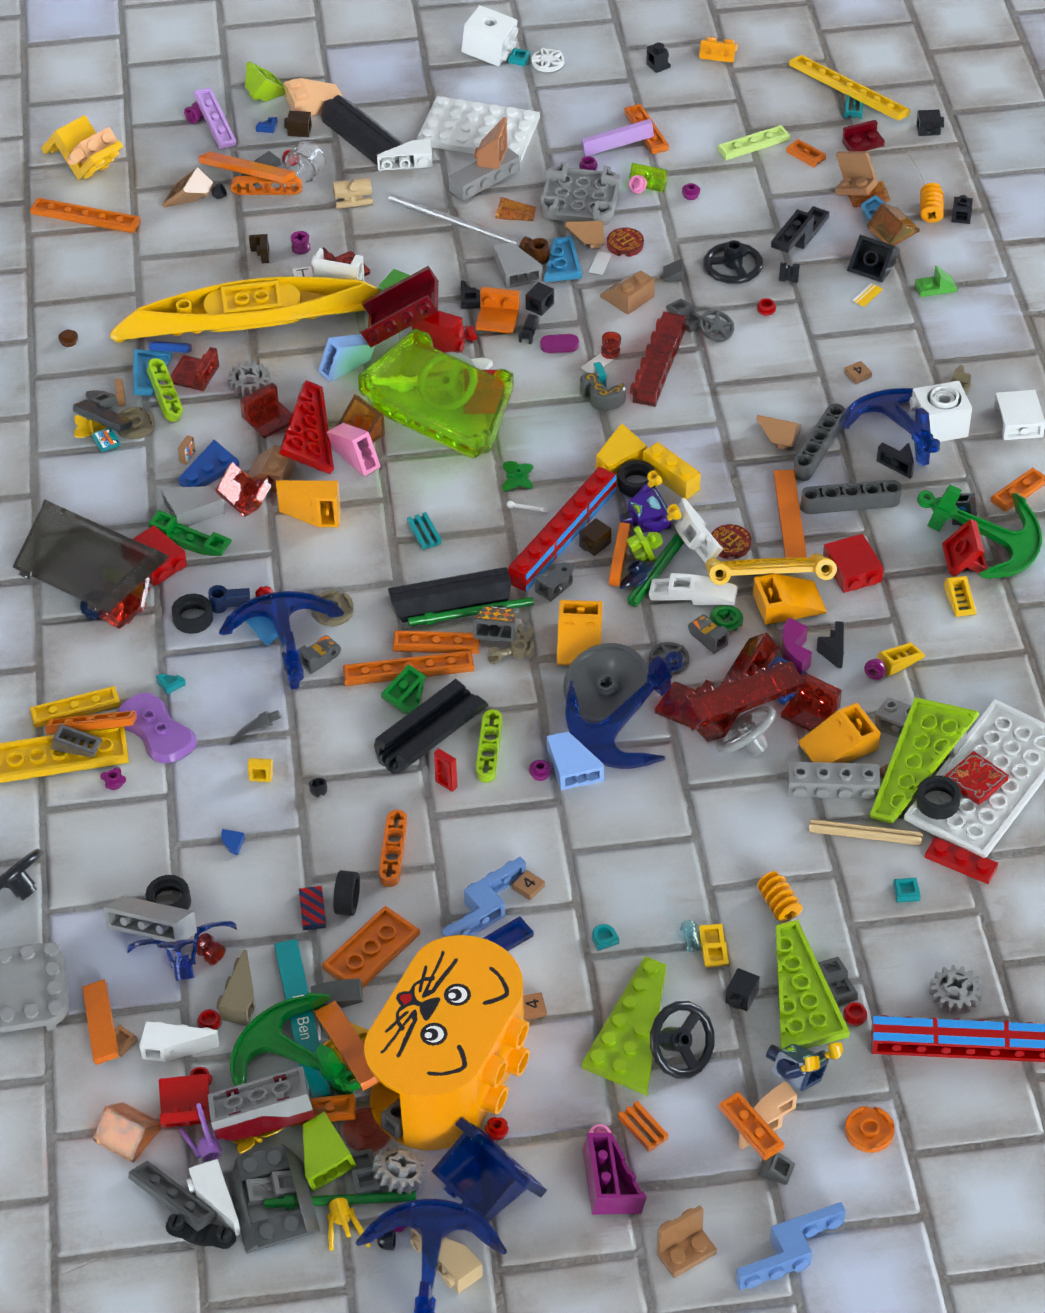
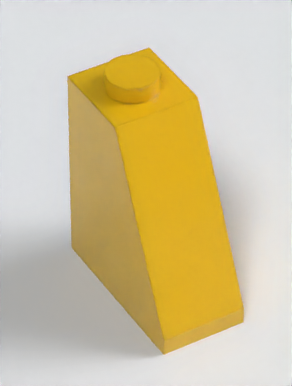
(619, 449)

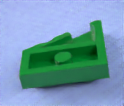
(405, 690)

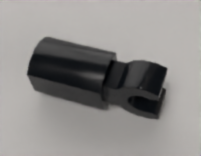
(529, 328)

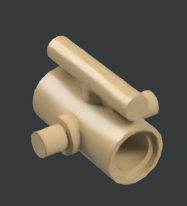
(353, 192)

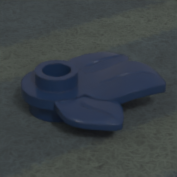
(637, 574)

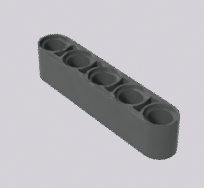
(819, 442)
(850, 496)

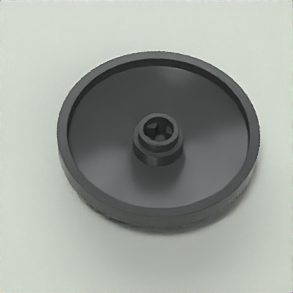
(605, 679)

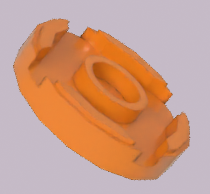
(869, 1129)

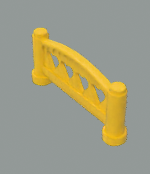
(721, 572)

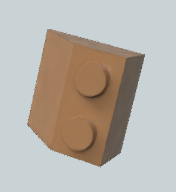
(630, 292)
(273, 465)

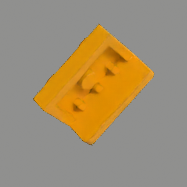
(718, 50)

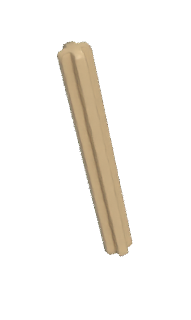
(865, 832)

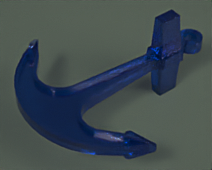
(889, 403)
(278, 608)
(601, 736)
(433, 1222)

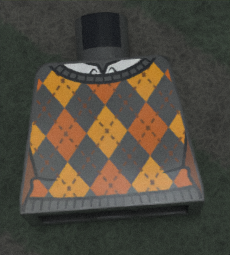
(495, 624)

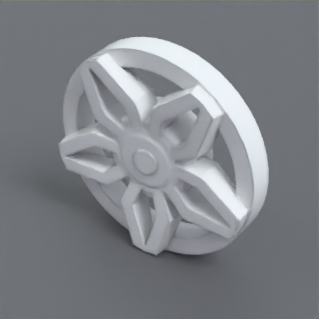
(547, 58)

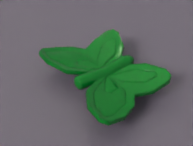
(517, 475)

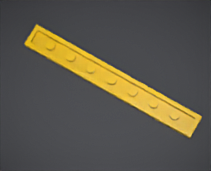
(850, 87)

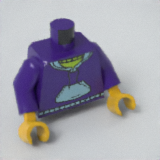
(649, 509)

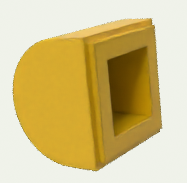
(260, 769)

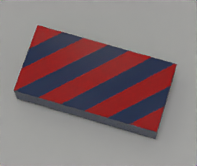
(312, 908)

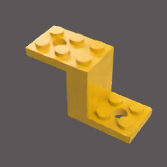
(69, 136)

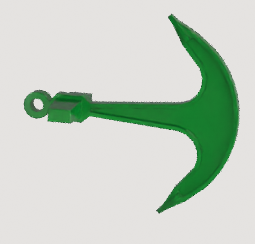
(1021, 545)
(265, 1036)

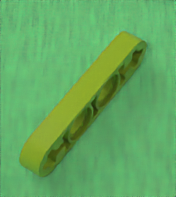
(168, 389)
(489, 745)

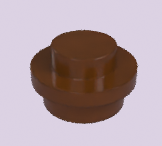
(68, 338)

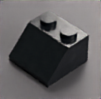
(873, 258)

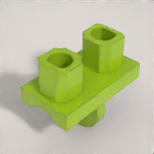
(643, 546)

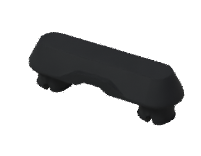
(210, 1235)

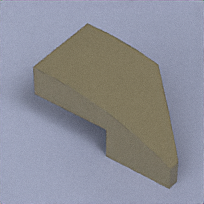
(964, 378)

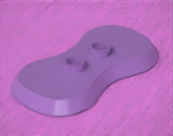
(162, 736)

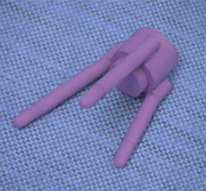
(209, 1147)

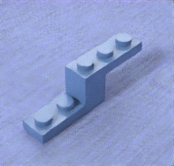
(484, 901)
(790, 1246)

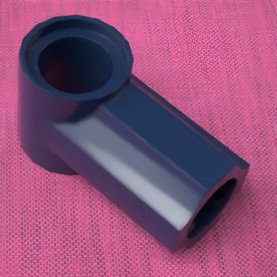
(224, 598)

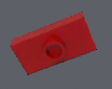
(445, 770)

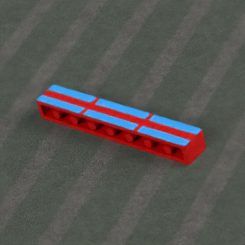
(562, 529)
(958, 1038)

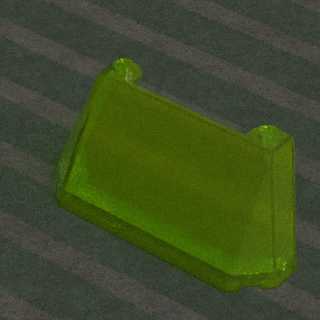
(438, 394)

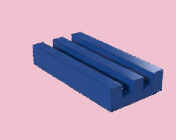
(170, 346)

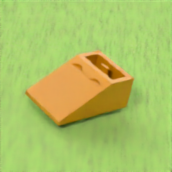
(310, 501)
(786, 597)
(578, 628)
(842, 737)

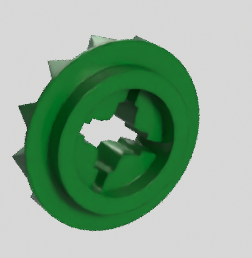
(722, 612)

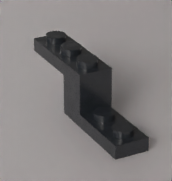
(800, 229)

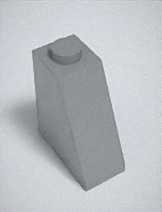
(516, 266)
(193, 503)

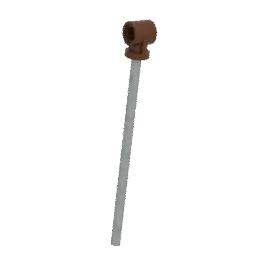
(536, 248)

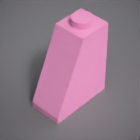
(354, 447)

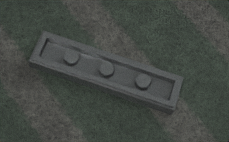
(172, 1195)

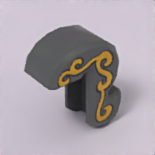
(599, 396)

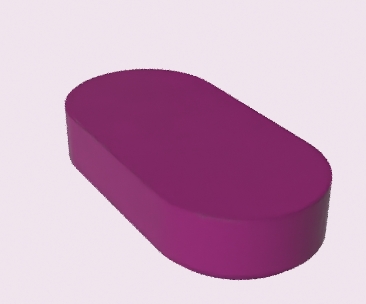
(559, 343)

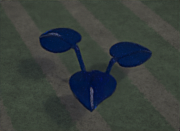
(182, 965)

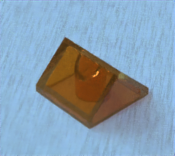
(891, 225)
(364, 416)
(125, 1130)

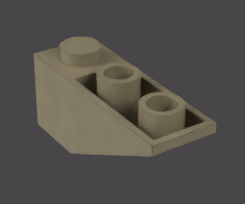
(238, 999)

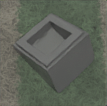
(673, 271)
(777, 1169)

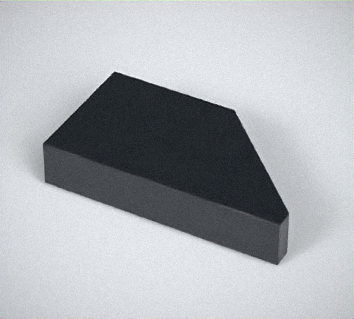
(469, 297)

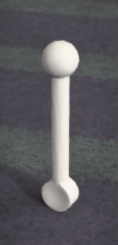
(510, 504)

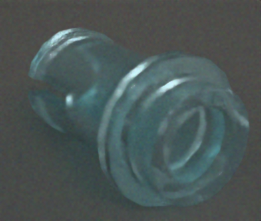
(689, 930)

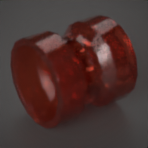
(611, 345)
(209, 949)

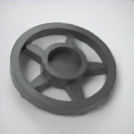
(716, 325)
(679, 648)

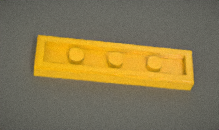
(75, 706)

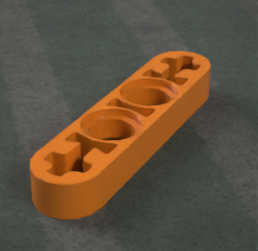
(266, 188)
(619, 554)
(393, 848)

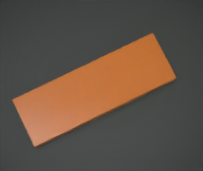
(1023, 485)
(336, 1107)
(751, 1126)

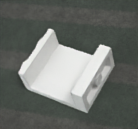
(338, 270)
(1020, 414)

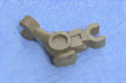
(517, 649)

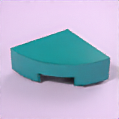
(169, 682)

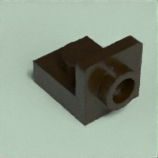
(260, 244)

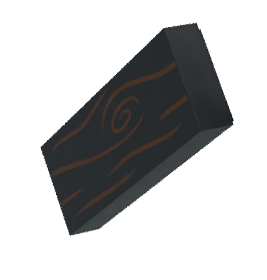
(102, 415)

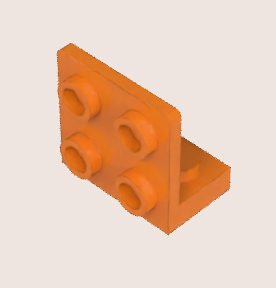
(498, 310)

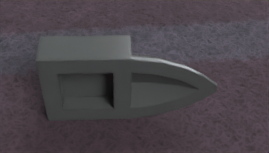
(102, 398)

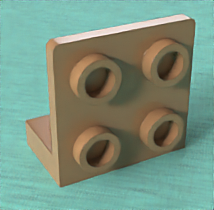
(856, 172)
(683, 1242)

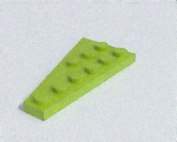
(923, 744)
(805, 1001)
(623, 1044)

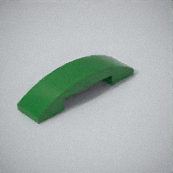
(189, 538)

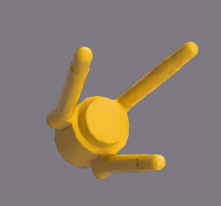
(341, 1214)

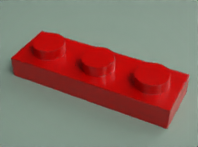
(961, 860)

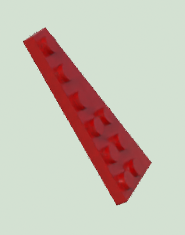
(307, 430)

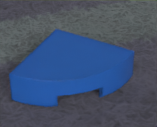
(267, 126)
(232, 840)

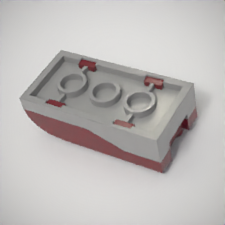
(261, 1105)

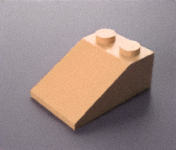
(309, 94)

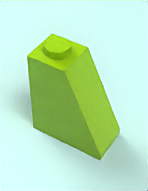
(324, 1152)

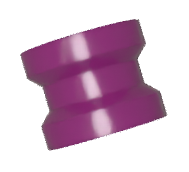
(193, 113)
(300, 242)

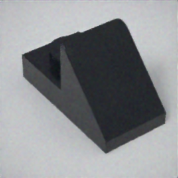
(899, 461)
(833, 647)

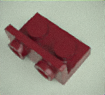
(862, 137)

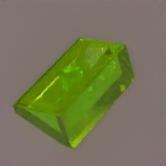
(655, 177)

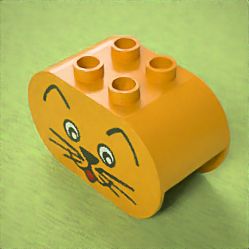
(448, 1040)

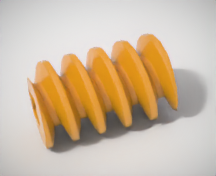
(931, 203)
(779, 896)

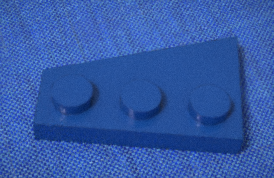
(208, 466)

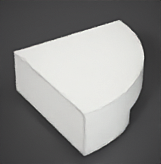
(482, 363)

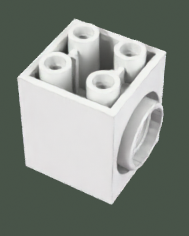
(489, 35)
(947, 409)

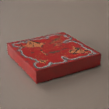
(977, 777)

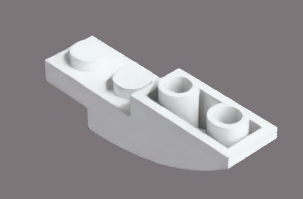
(694, 534)
(692, 587)

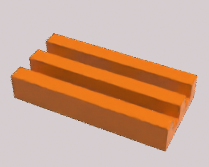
(805, 153)
(631, 1111)

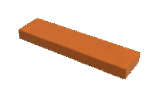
(637, 114)
(434, 642)
(93, 722)
(100, 1022)

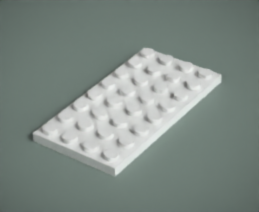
(1013, 745)

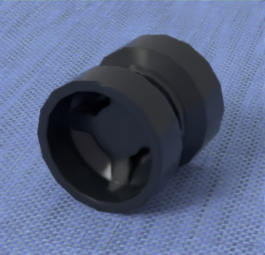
(789, 272)

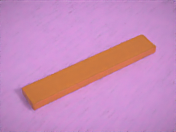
(246, 167)
(85, 215)
(789, 514)
(389, 669)
(346, 1042)

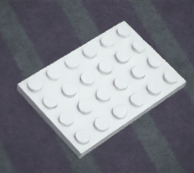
(463, 124)

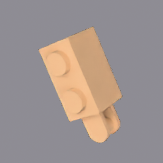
(91, 146)

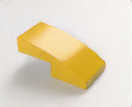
(713, 945)

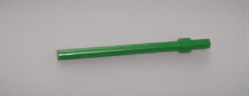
(430, 618)
(289, 1202)

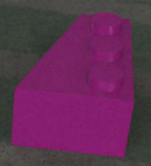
(609, 1180)

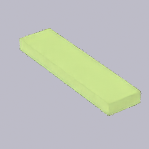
(753, 142)

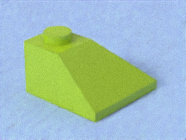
(262, 83)

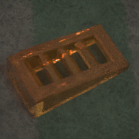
(880, 191)
(514, 210)

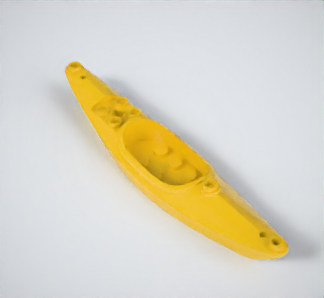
(245, 306)

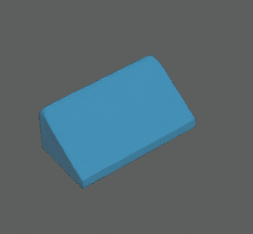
(263, 628)

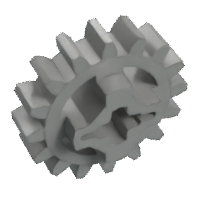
(248, 377)
(956, 989)
(399, 1169)

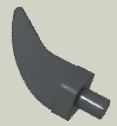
(263, 720)

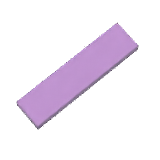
(215, 118)
(617, 137)

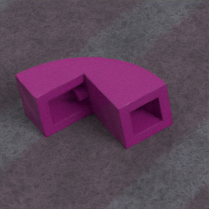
(792, 641)

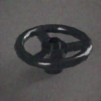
(733, 259)
(17, 878)
(680, 1039)

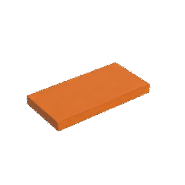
(372, 947)

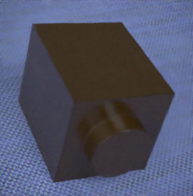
(298, 123)
(595, 537)

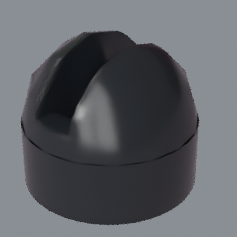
(219, 191)
(318, 786)
(387, 1241)

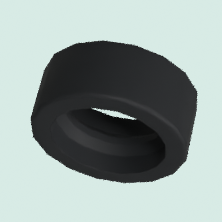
(630, 468)
(192, 625)
(943, 784)
(170, 882)
(346, 893)

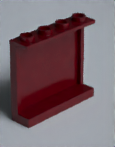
(401, 306)

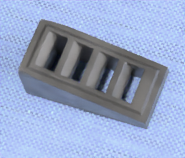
(62, 745)

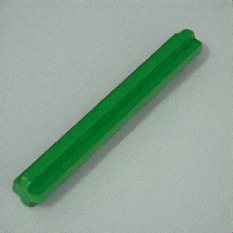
(660, 564)

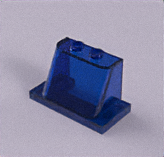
(483, 1173)

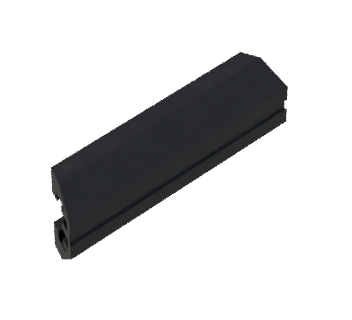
(357, 128)
(451, 593)
(427, 726)

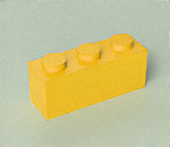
(673, 470)

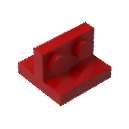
(965, 550)

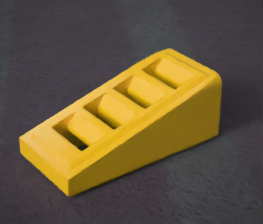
(959, 582)
(898, 658)

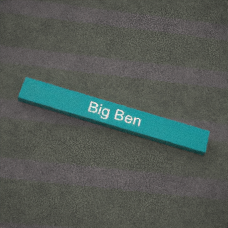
(302, 1024)

